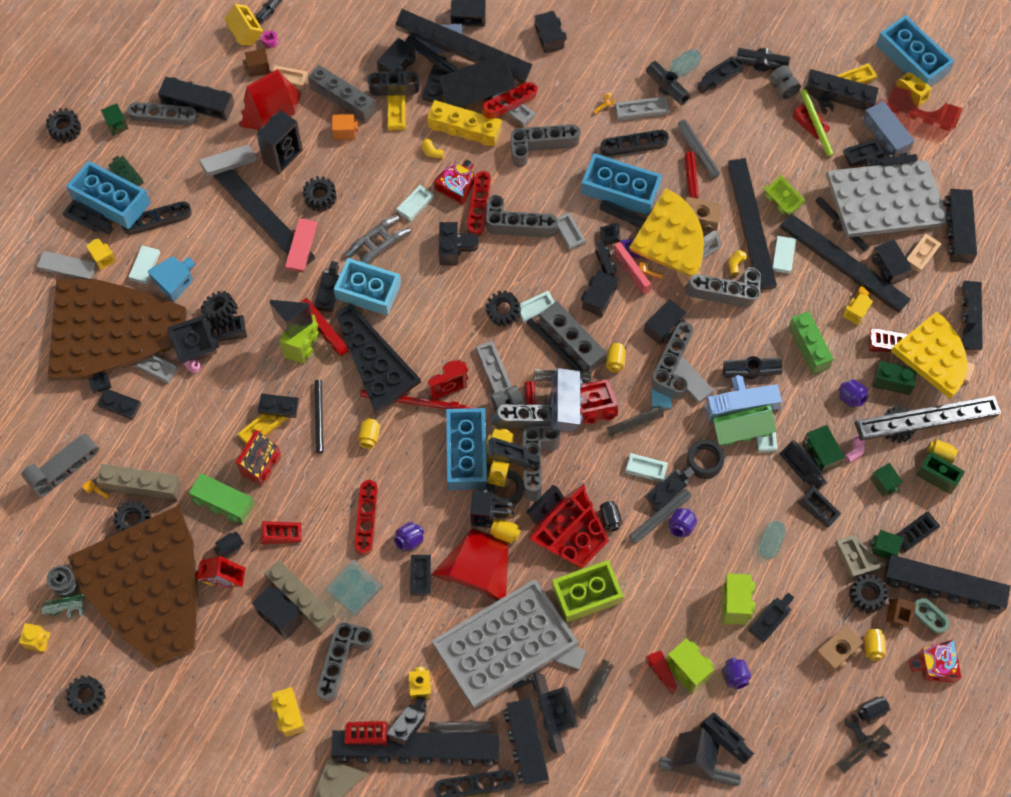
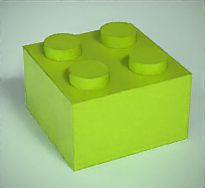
(300, 346)
(737, 599)
(689, 665)

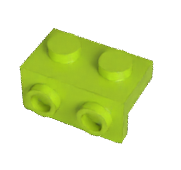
(785, 195)

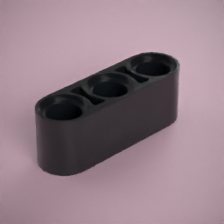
(386, 87)

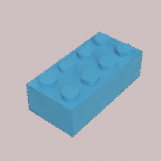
(914, 51)
(621, 184)
(108, 194)
(466, 449)

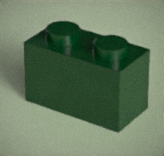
(894, 378)
(823, 448)
(940, 473)

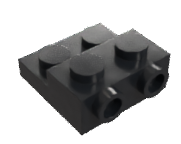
(193, 339)

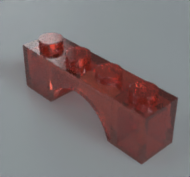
(946, 116)

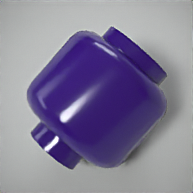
(853, 393)
(682, 522)
(409, 536)
(736, 673)

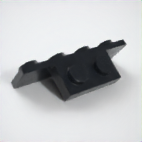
(972, 315)
(557, 711)

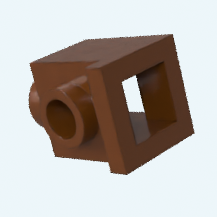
(900, 613)

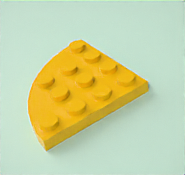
(672, 235)
(935, 354)

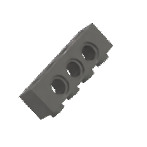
(342, 94)
(557, 314)

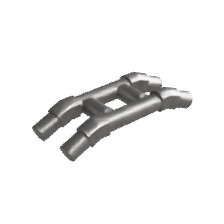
(381, 230)

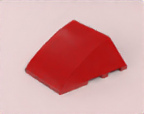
(267, 98)
(571, 529)
(478, 563)

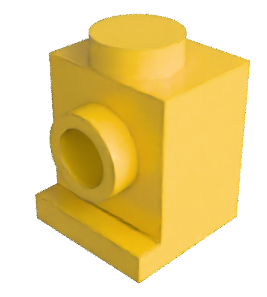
(101, 253)
(858, 309)
(34, 638)
(423, 689)

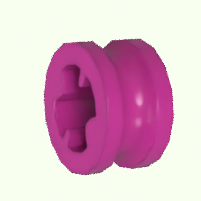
(272, 42)

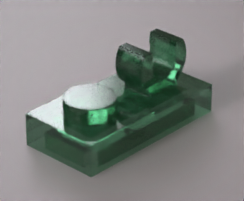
(123, 169)
(55, 607)

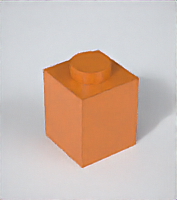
(344, 126)

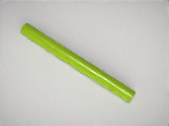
(816, 122)

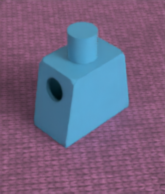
(172, 276)

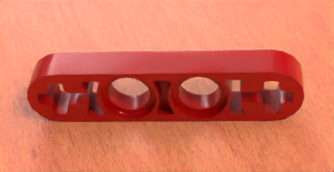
(493, 108)
(479, 203)
(327, 331)
(369, 517)

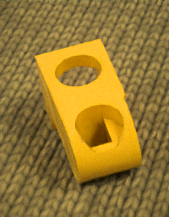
(919, 89)
(498, 473)

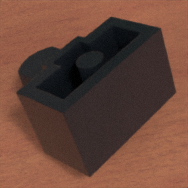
(452, 243)
(485, 508)

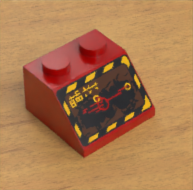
(258, 458)

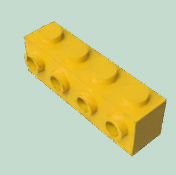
(464, 123)

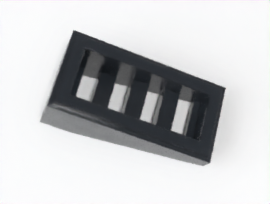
(234, 334)
(808, 506)
(930, 522)

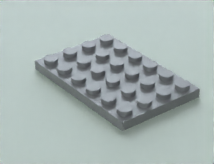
(886, 198)
(504, 643)

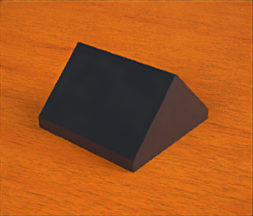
(291, 316)
(696, 754)

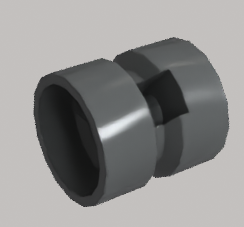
(783, 80)
(511, 394)
(62, 581)

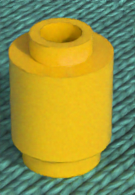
(615, 357)
(368, 433)
(943, 450)
(505, 530)
(874, 644)

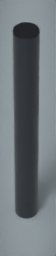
(823, 204)
(569, 360)
(318, 416)

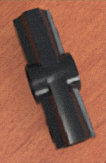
(761, 59)
(668, 83)
(763, 366)

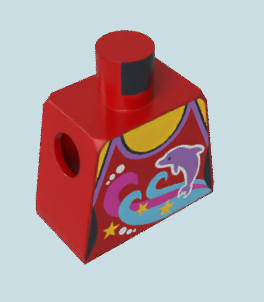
(455, 181)
(213, 571)
(938, 663)

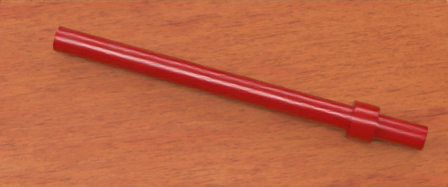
(426, 402)

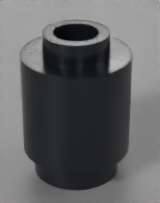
(610, 516)
(228, 545)
(873, 709)

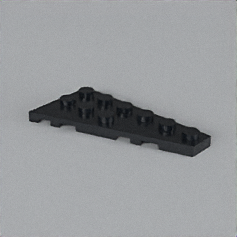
(379, 366)

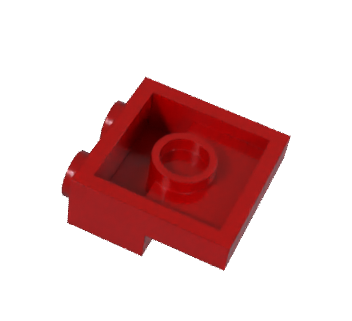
(452, 380)
(597, 402)

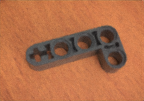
(545, 133)
(521, 219)
(700, 287)
(673, 357)
(508, 415)
(539, 443)
(61, 466)
(340, 663)

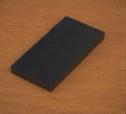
(477, 82)

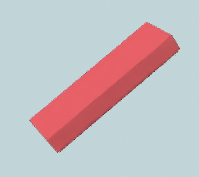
(301, 245)
(632, 268)

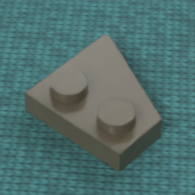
(857, 557)
(337, 780)

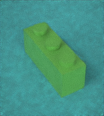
(810, 342)
(744, 425)
(221, 499)

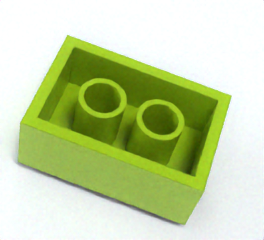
(587, 591)

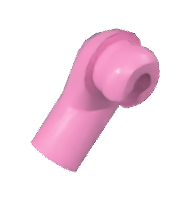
(192, 366)
(858, 449)

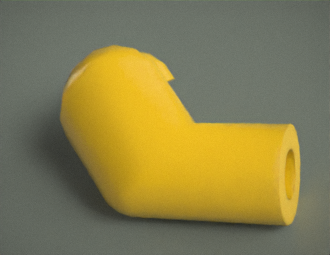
(430, 151)
(735, 259)

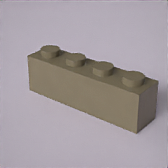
(139, 482)
(294, 590)

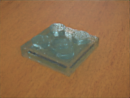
(354, 587)

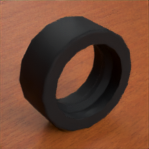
(707, 445)
(513, 475)

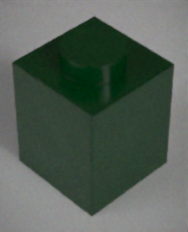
(114, 119)
(886, 480)
(886, 544)

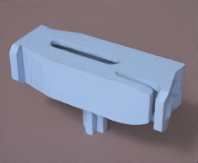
(742, 399)

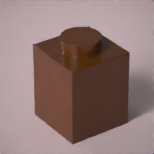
(256, 62)

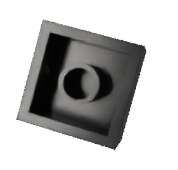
(277, 612)

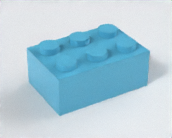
(367, 286)

